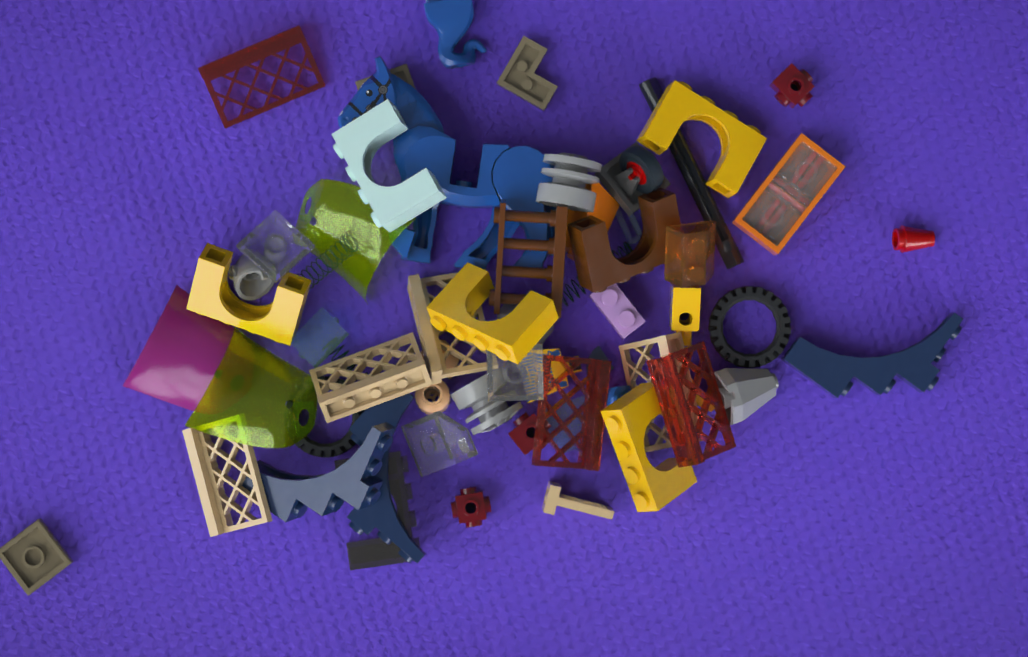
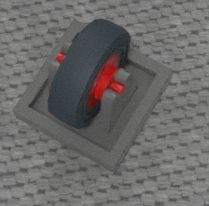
(632, 175)

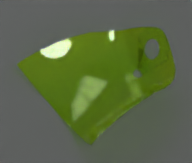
(342, 212)
(251, 395)

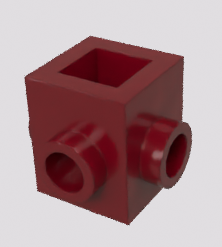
(782, 87)
(519, 434)
(482, 507)

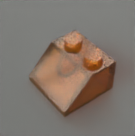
(690, 253)

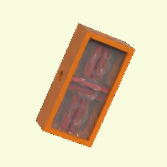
(788, 194)

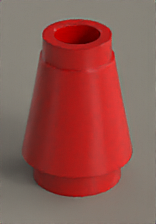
(912, 238)

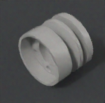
(568, 182)
(490, 413)

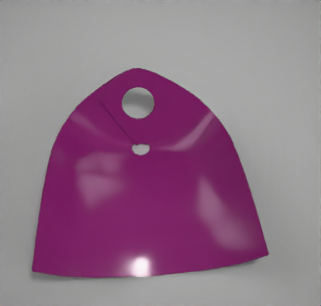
(180, 354)

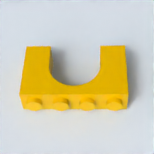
(738, 141)
(214, 299)
(506, 337)
(626, 424)

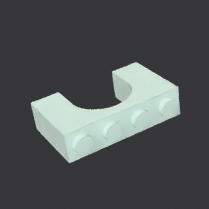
(358, 145)

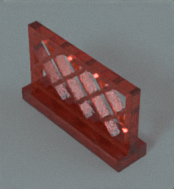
(250, 55)
(678, 410)
(592, 421)

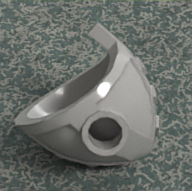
(249, 279)

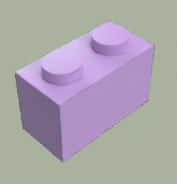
(618, 310)

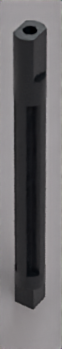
(696, 183)

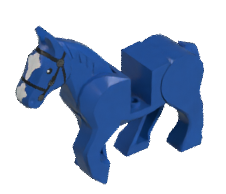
(503, 174)

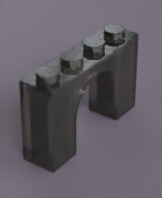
(374, 551)

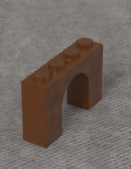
(592, 252)

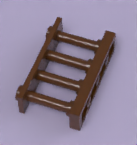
(555, 246)

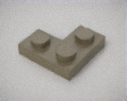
(520, 75)

